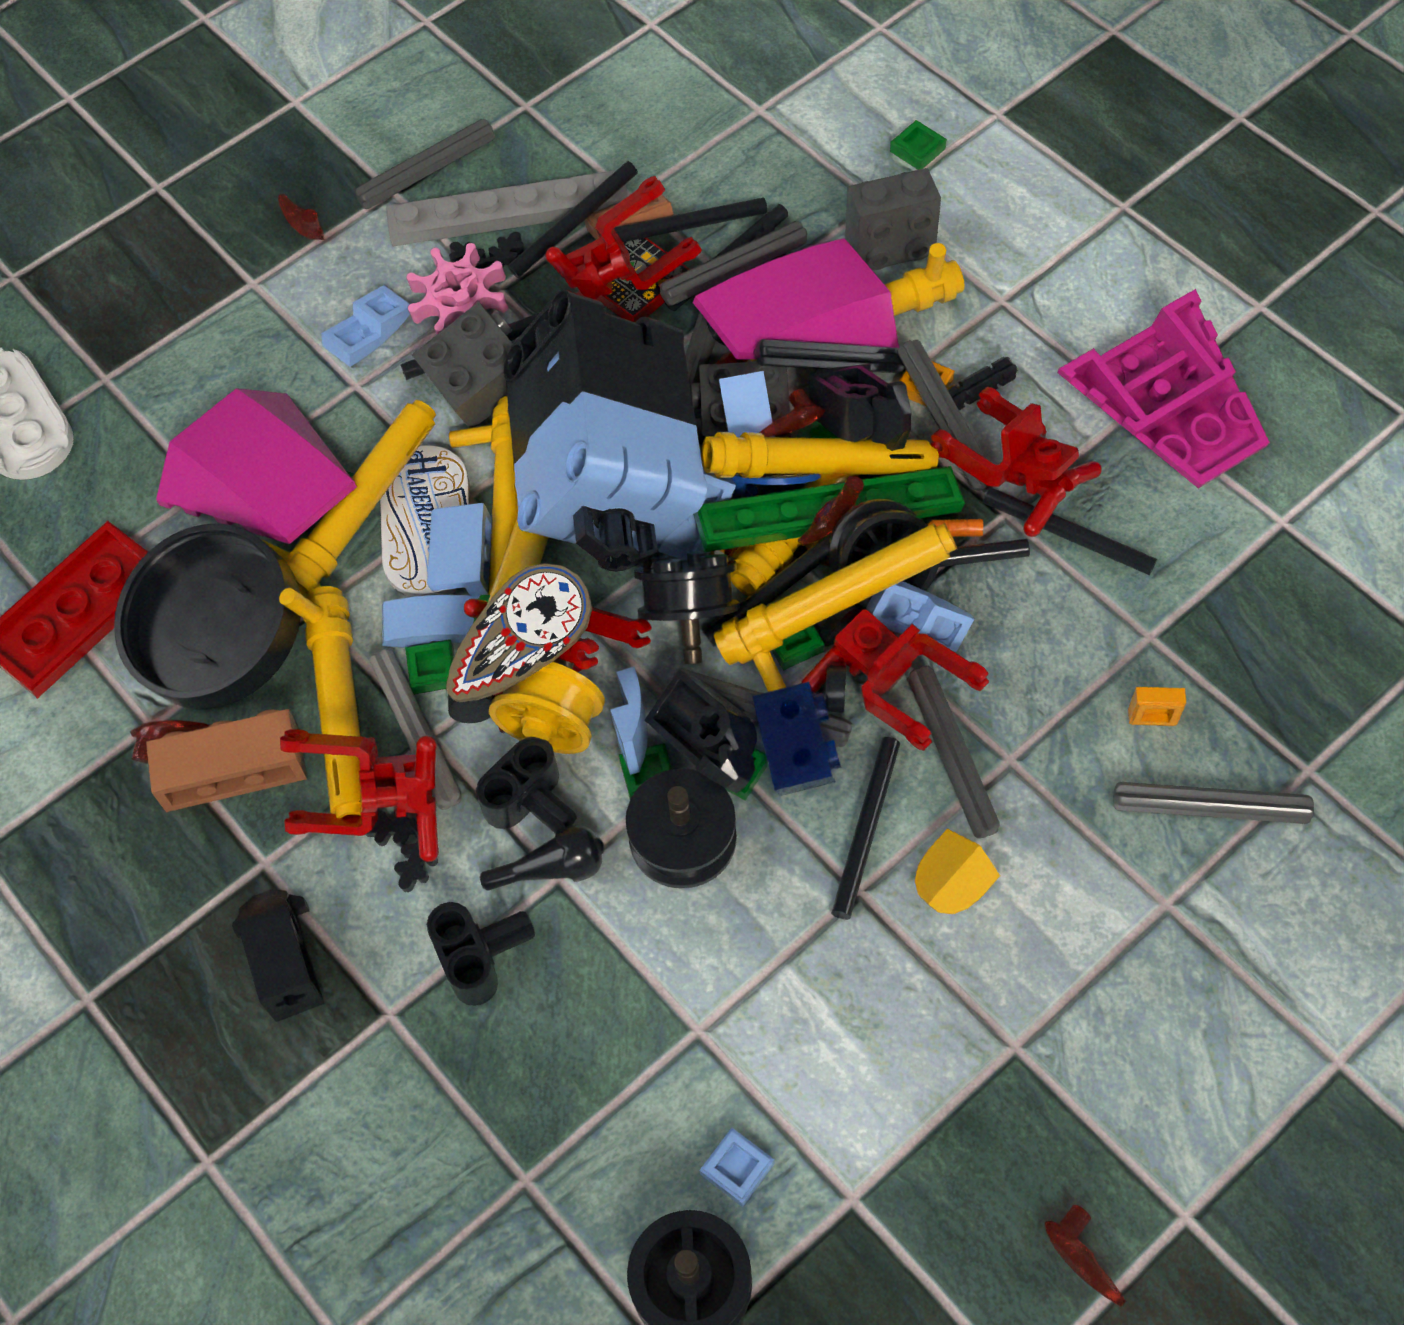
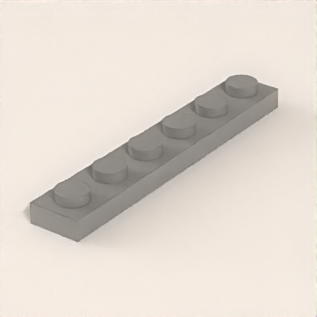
(492, 209)

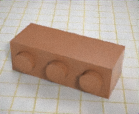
(223, 760)

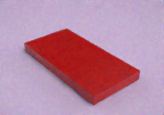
(67, 610)

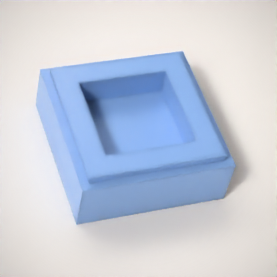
(737, 1167)

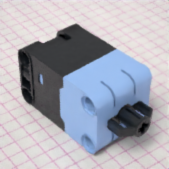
(602, 430)

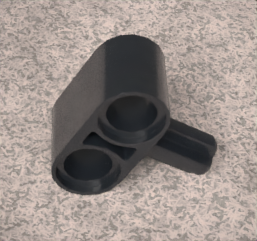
(528, 789)
(474, 948)

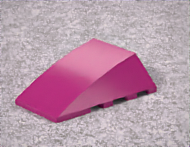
(803, 297)
(1174, 393)
(254, 466)

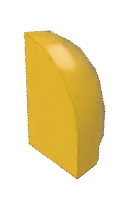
(954, 874)

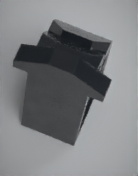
(862, 406)
(706, 730)
(278, 953)

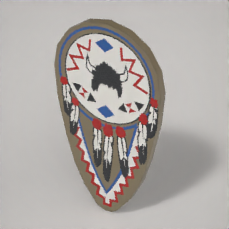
(520, 631)

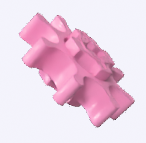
(456, 288)

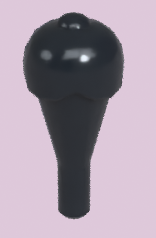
(570, 854)

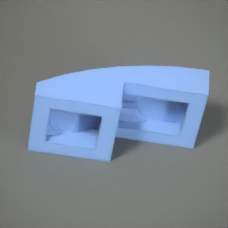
(372, 323)
(933, 616)
(424, 620)
(629, 721)

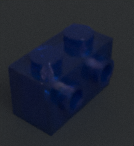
(795, 738)

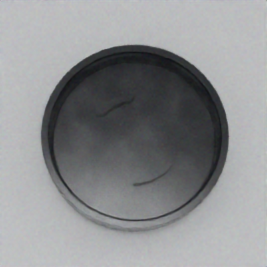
(206, 616)

